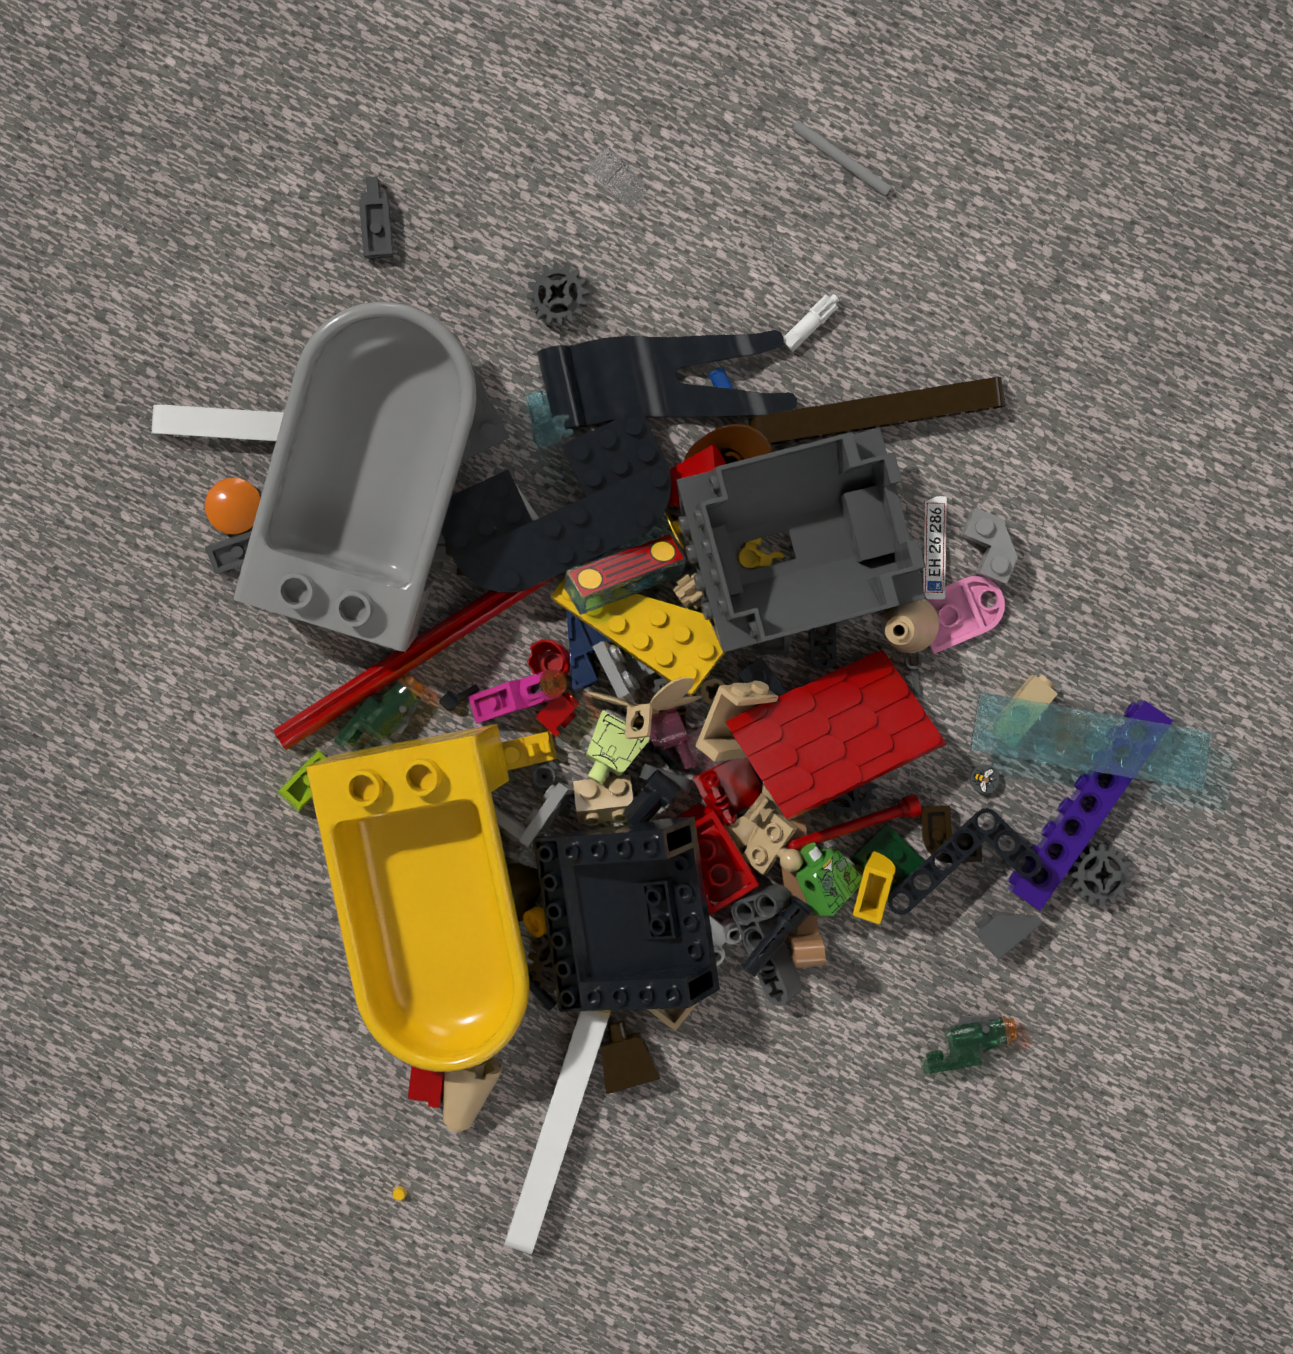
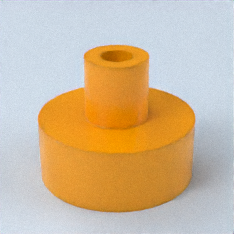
(535, 921)

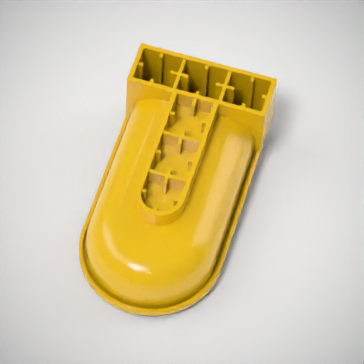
(425, 895)

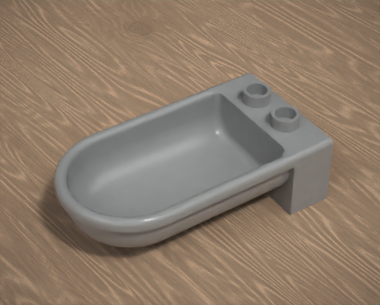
(362, 475)

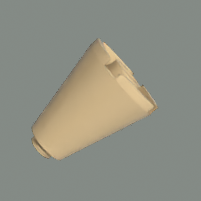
(919, 624)
(467, 1092)

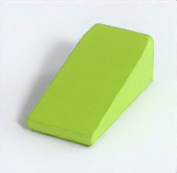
(297, 788)

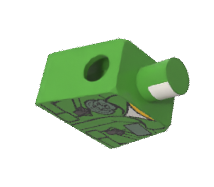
(826, 879)

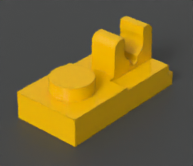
(529, 750)

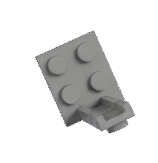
(622, 670)
(538, 820)

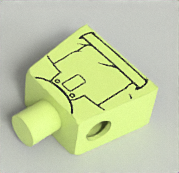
(611, 749)

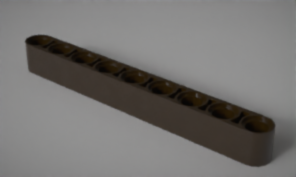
(880, 410)

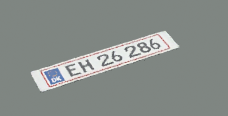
(935, 548)

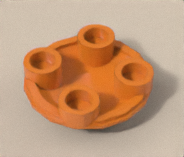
(232, 505)

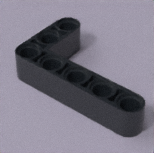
(958, 855)

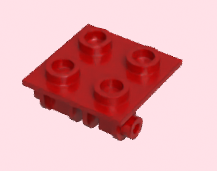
(729, 788)

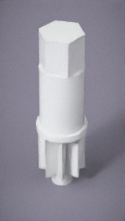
(811, 321)

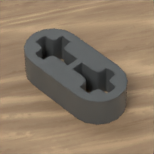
(683, 782)

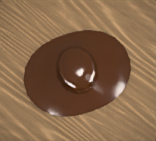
(734, 443)

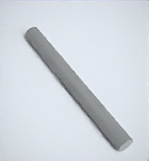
(842, 158)

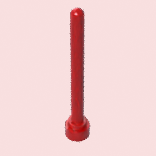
(908, 807)

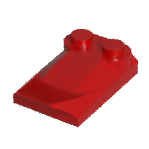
(723, 865)

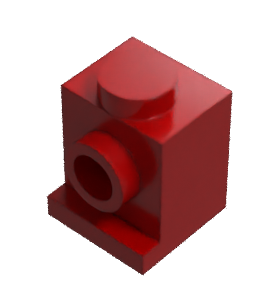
(558, 712)

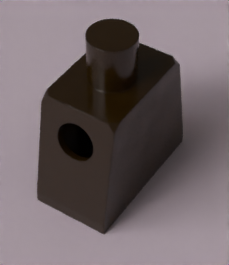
(626, 1059)

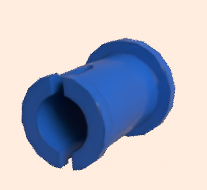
(720, 379)

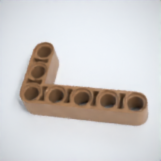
(807, 945)

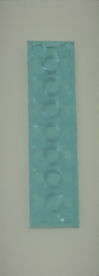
(1091, 740)

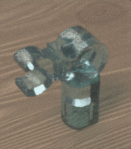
(546, 431)

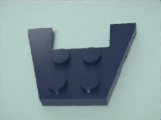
(581, 640)

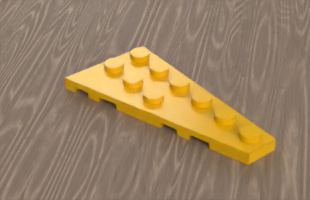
(657, 633)

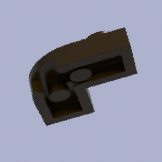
(937, 829)

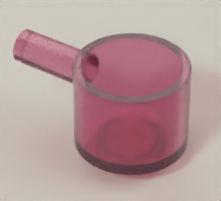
(670, 732)

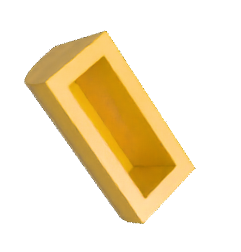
(874, 888)

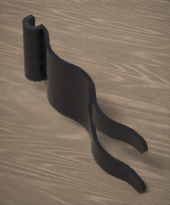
(625, 373)

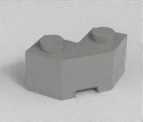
(992, 534)

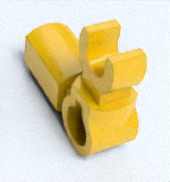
(753, 558)

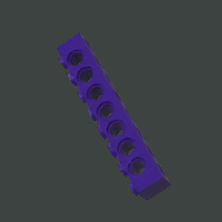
(1087, 823)

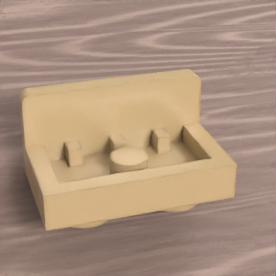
(602, 802)

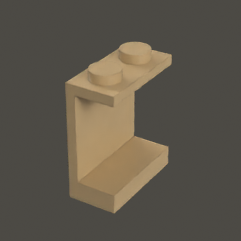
(729, 702)

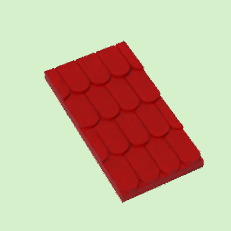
(835, 734)

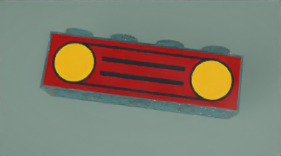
(624, 573)

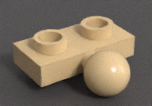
(770, 844)

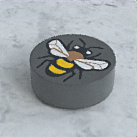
(984, 779)

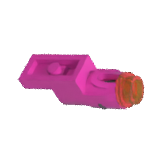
(517, 695)

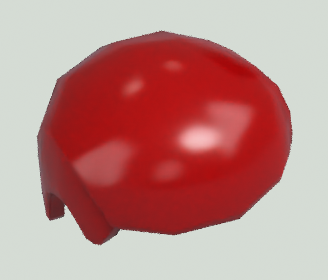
(554, 651)

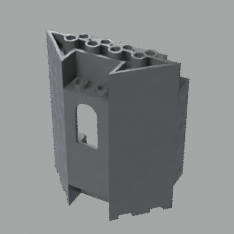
(842, 526)

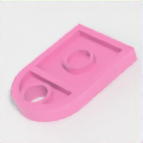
(962, 612)

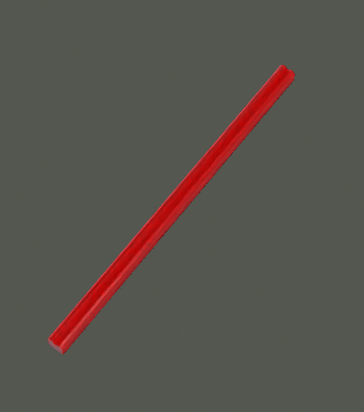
(397, 665)

